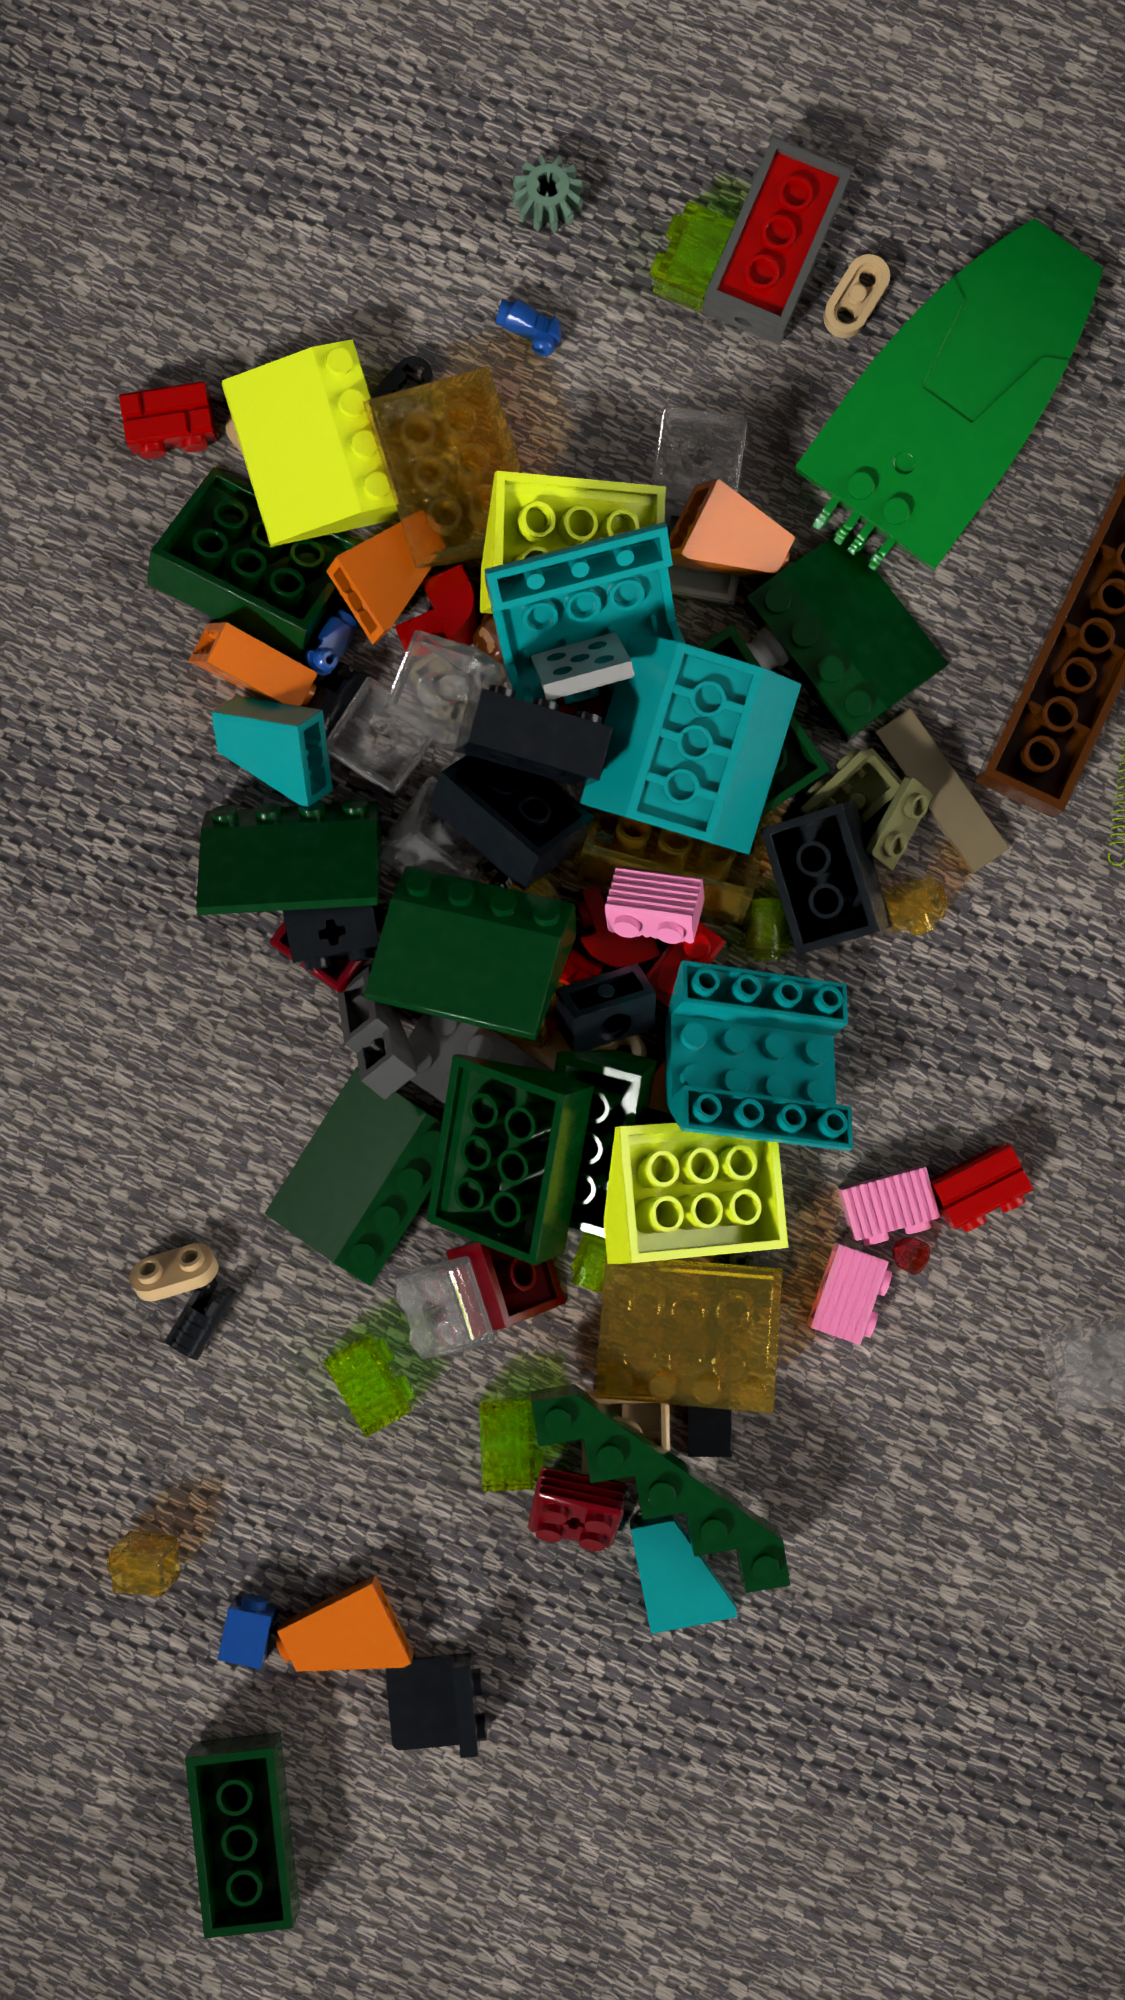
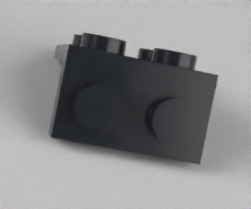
(436, 1704)

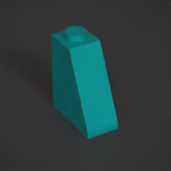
(277, 745)
(675, 1584)

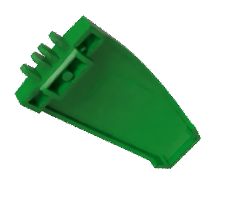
(953, 396)

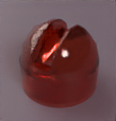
(911, 1254)

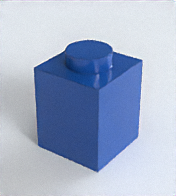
(247, 1631)

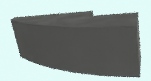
(376, 1037)

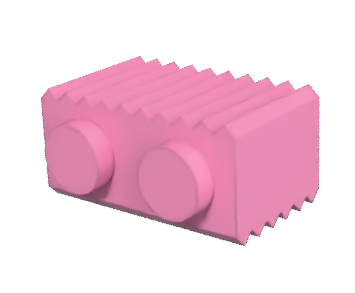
(654, 905)
(889, 1204)
(849, 1294)

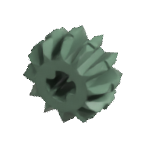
(547, 208)

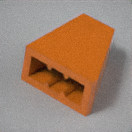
(728, 535)
(377, 580)
(253, 665)
(346, 1633)

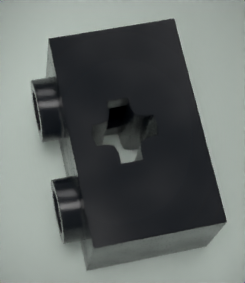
(306, 932)

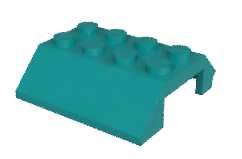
(578, 596)

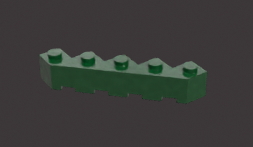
(663, 1483)

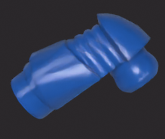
(529, 324)
(332, 643)

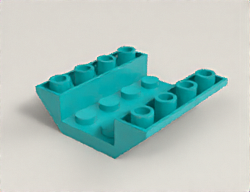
(693, 742)
(755, 1056)

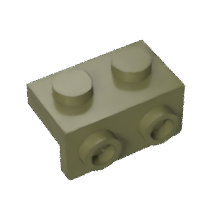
(862, 779)
(895, 824)

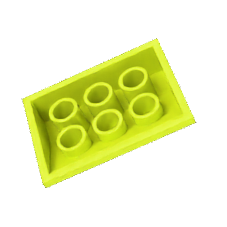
(310, 444)
(555, 512)
(691, 1195)

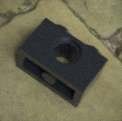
(605, 1008)

